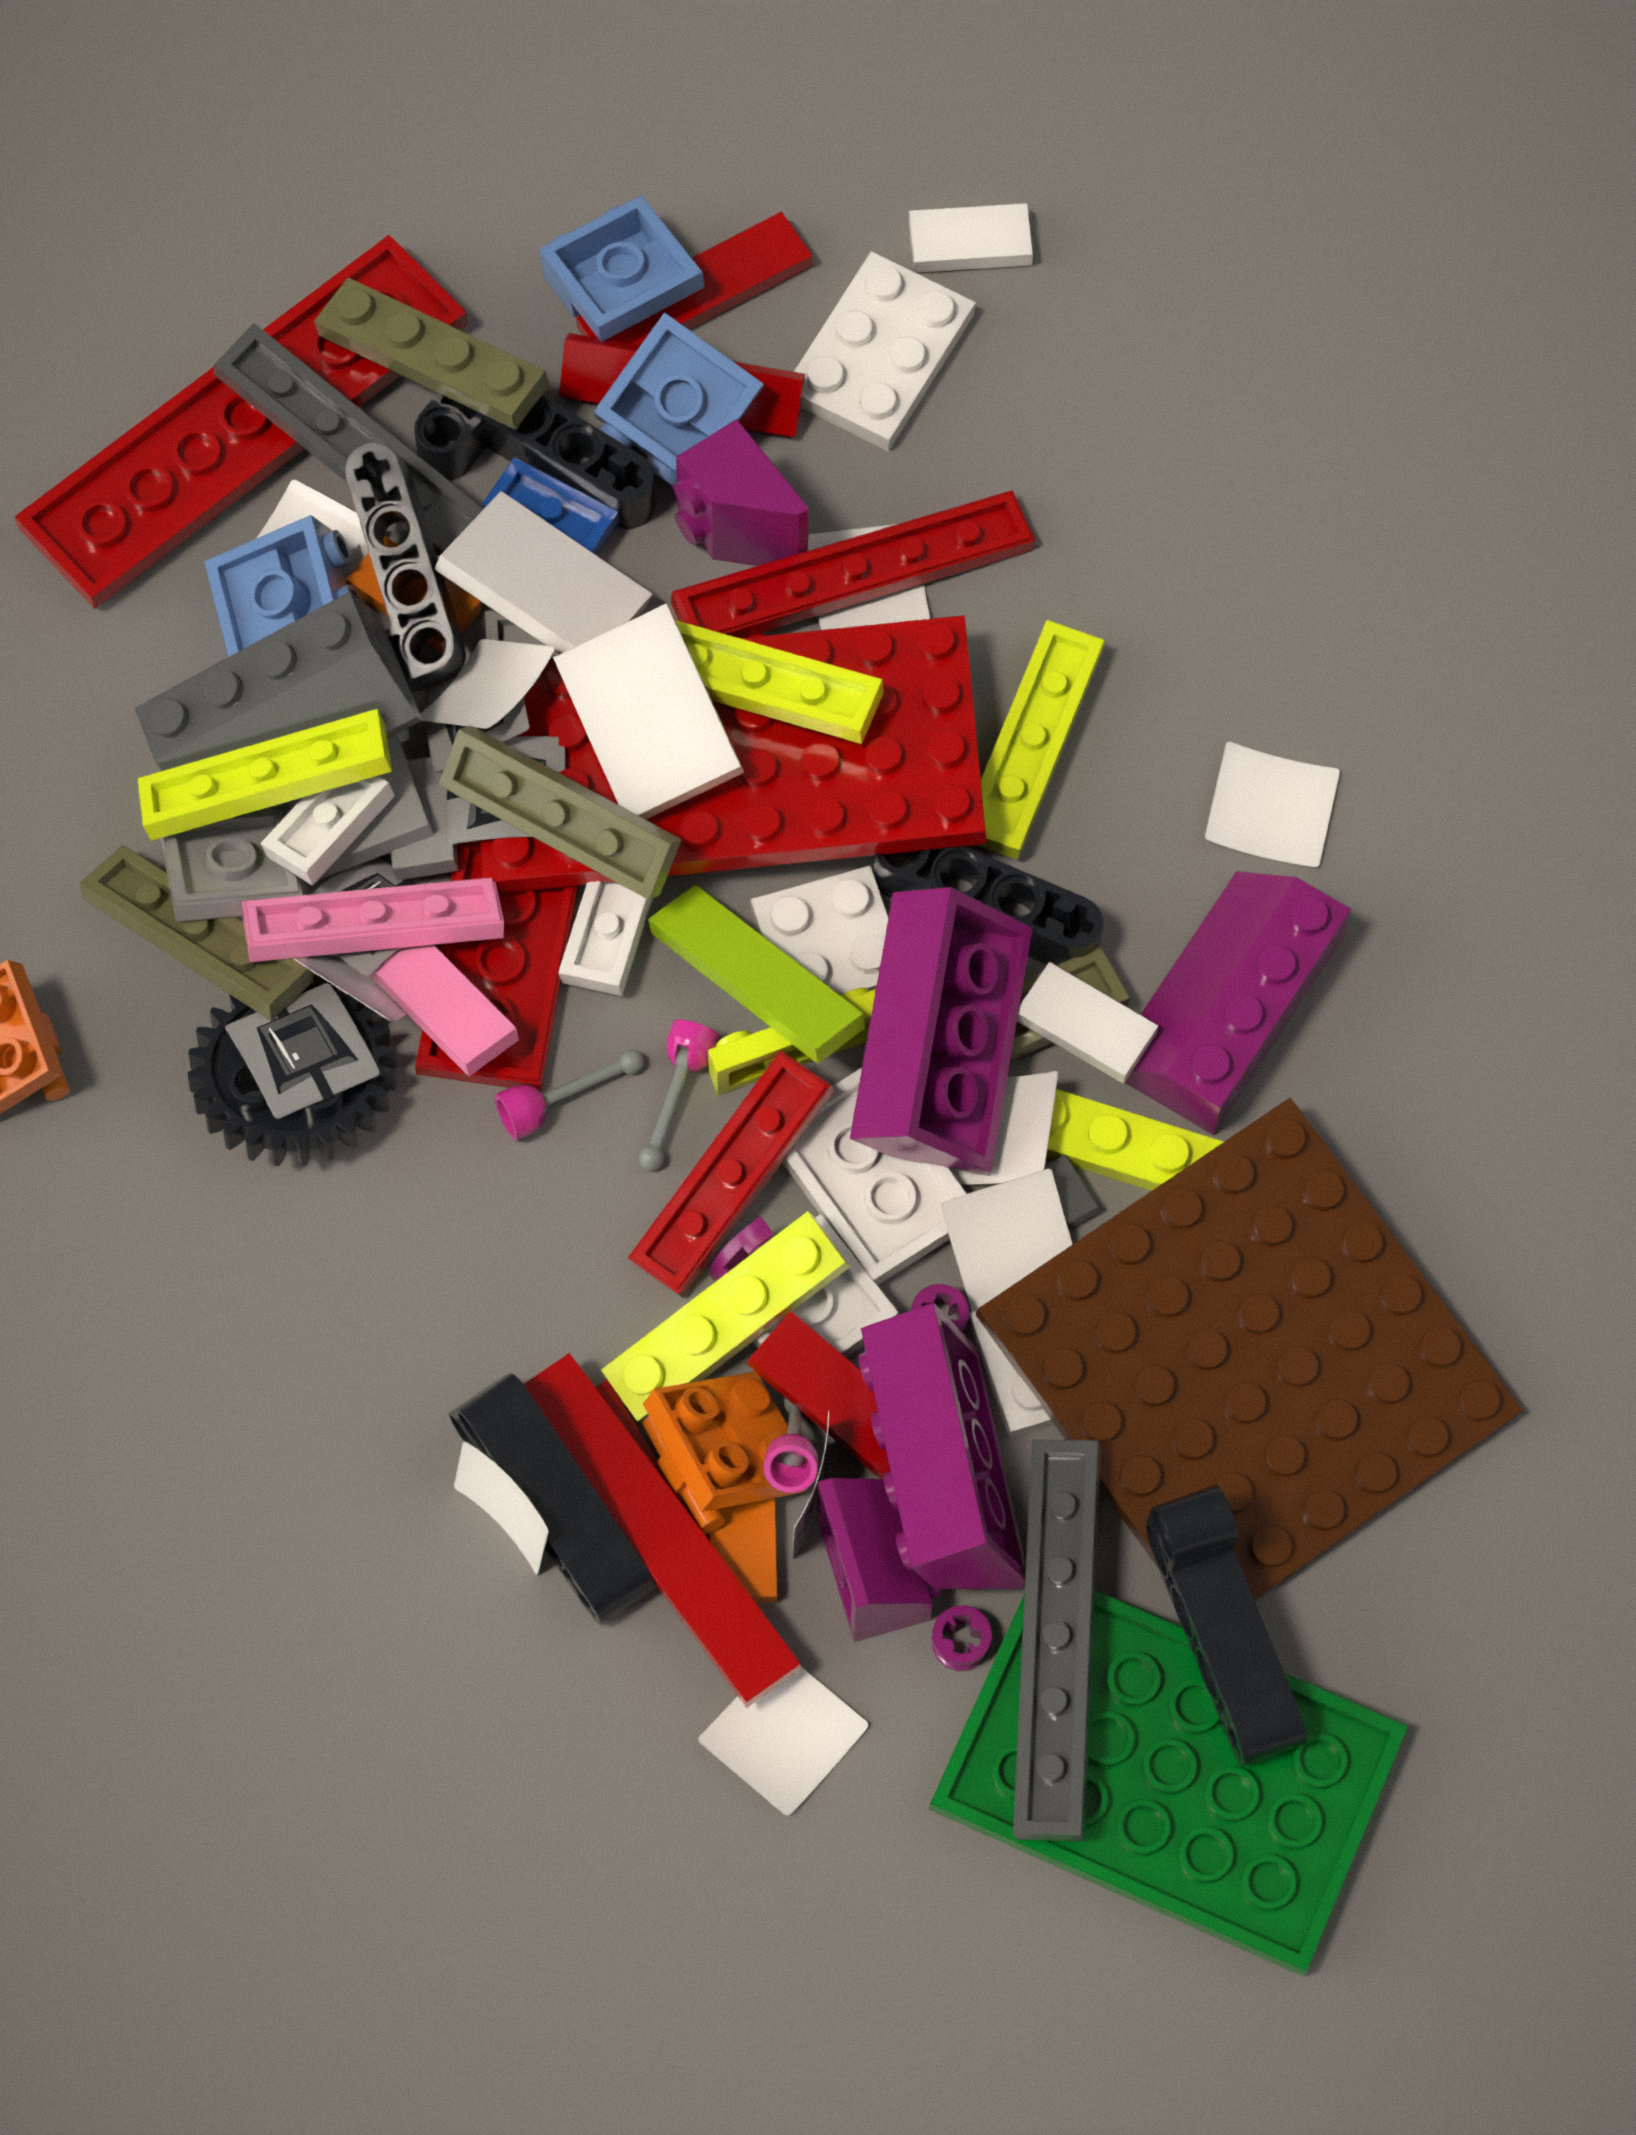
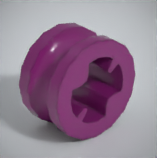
(946, 1295)
(978, 1629)

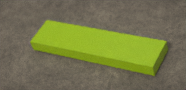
(757, 974)

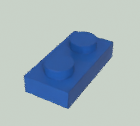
(558, 504)

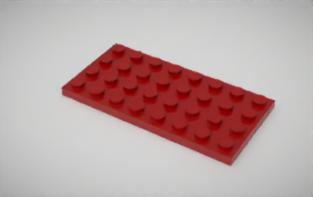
(800, 789)

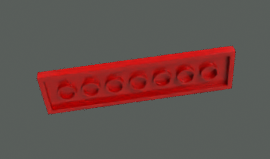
(208, 444)

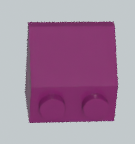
(738, 501)
(863, 1554)

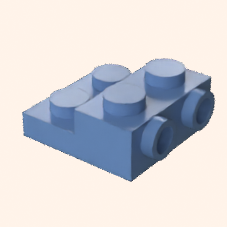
(619, 268)
(674, 396)
(277, 580)

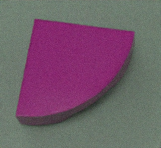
(741, 1247)

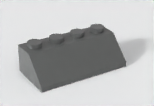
(290, 681)

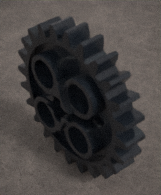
(223, 1078)

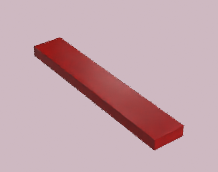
(858, 568)
(664, 1535)

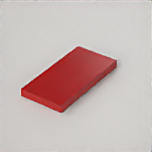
(514, 975)

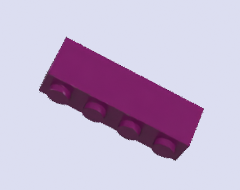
(1235, 992)
(941, 1030)
(941, 1453)

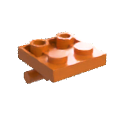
(26, 1042)
(715, 1442)

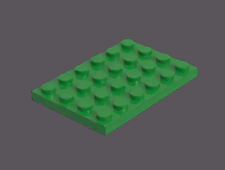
(1169, 1806)

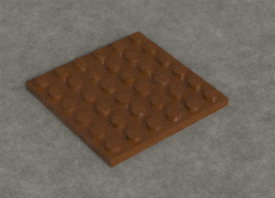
(1254, 1342)

